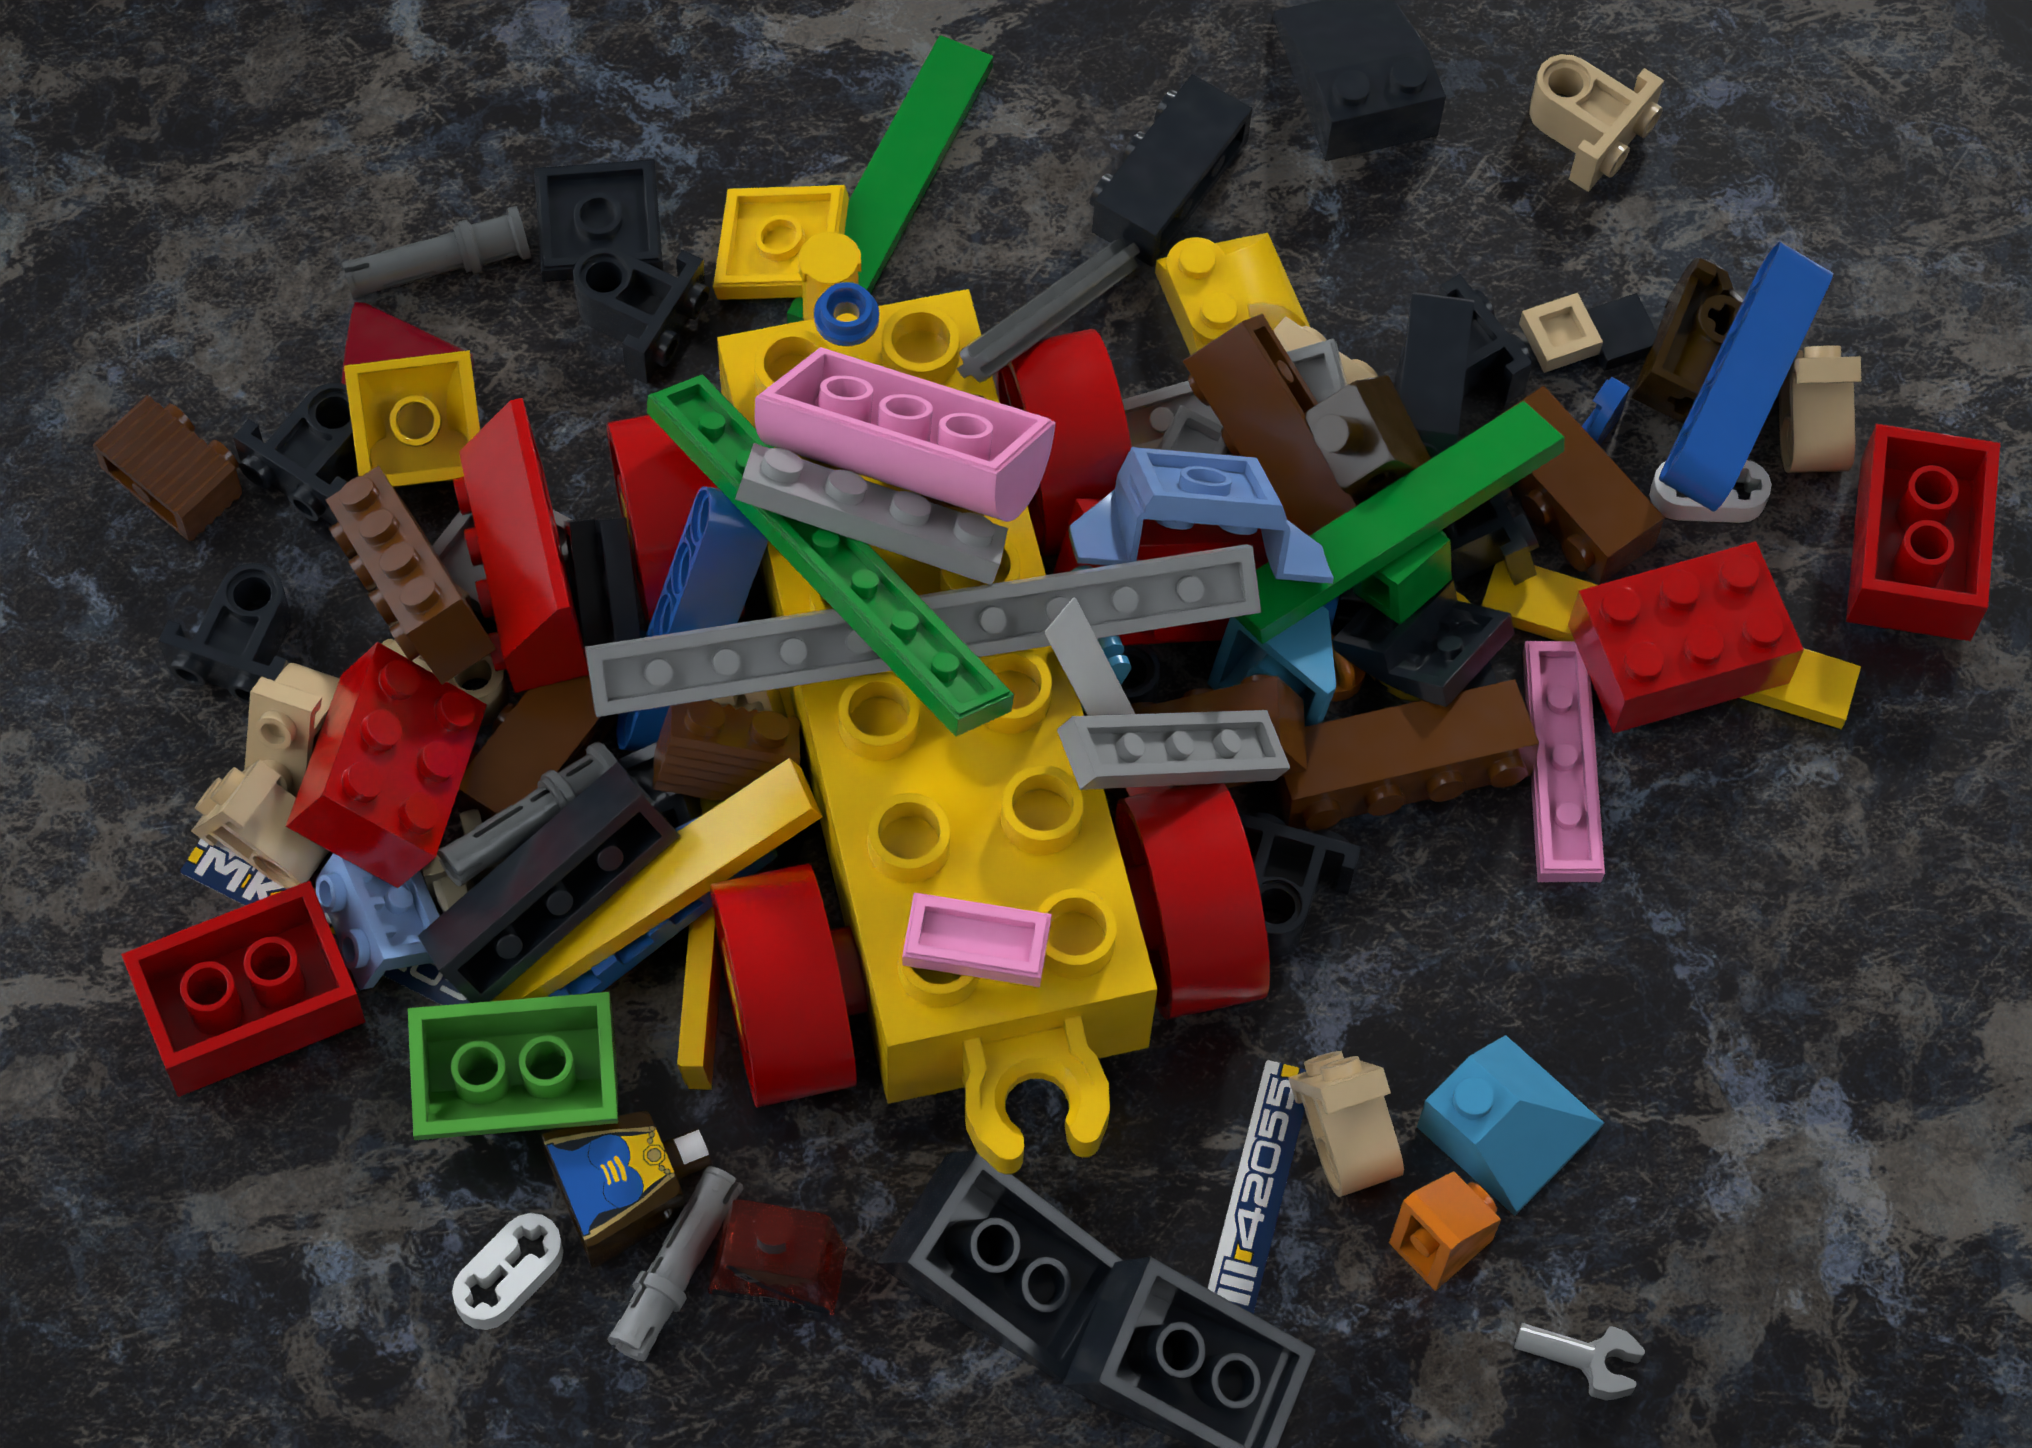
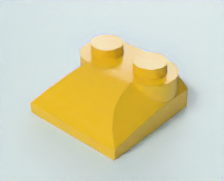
(1224, 284)
(413, 416)

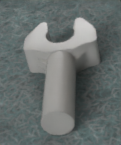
(1586, 1356)

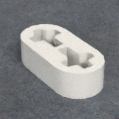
(1732, 510)
(496, 1260)

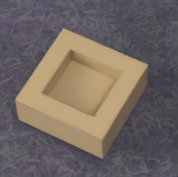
(1560, 332)

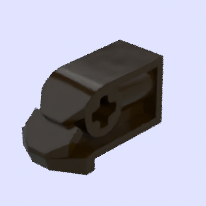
(1687, 339)

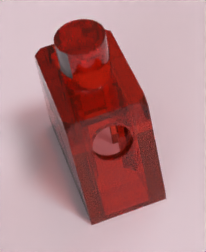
(778, 1257)

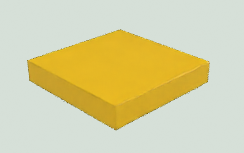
(765, 233)

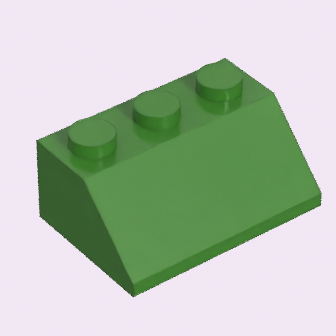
(513, 1065)

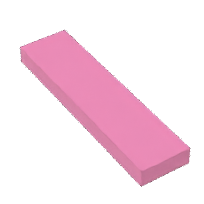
(1565, 765)

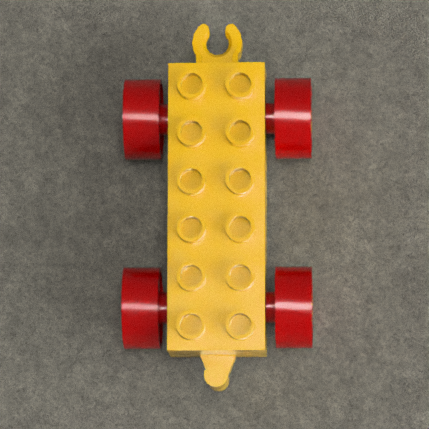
(972, 817)

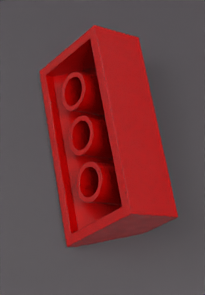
(520, 554)

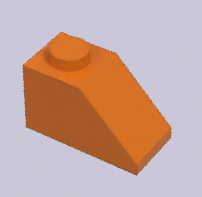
(1444, 1227)

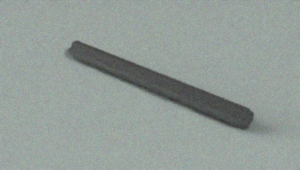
(1047, 311)

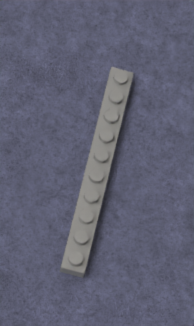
(985, 617)

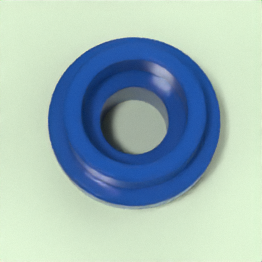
(842, 299)

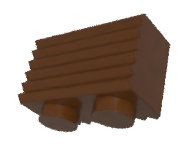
(169, 466)
(720, 749)

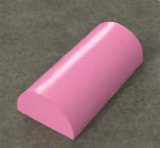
(907, 433)

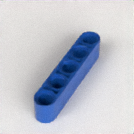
(1746, 377)
(701, 591)

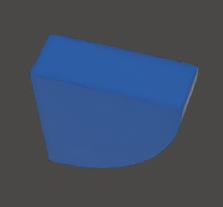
(1608, 411)

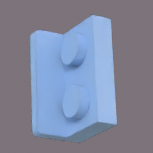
(374, 919)

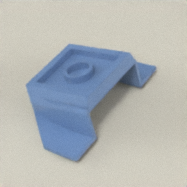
(1192, 489)

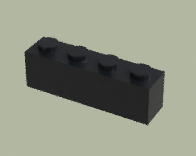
(548, 886)

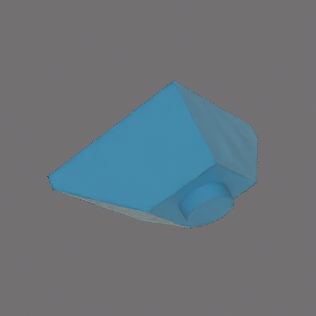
(1297, 656)
(1507, 1122)

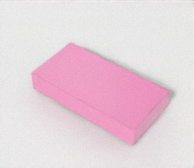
(976, 939)

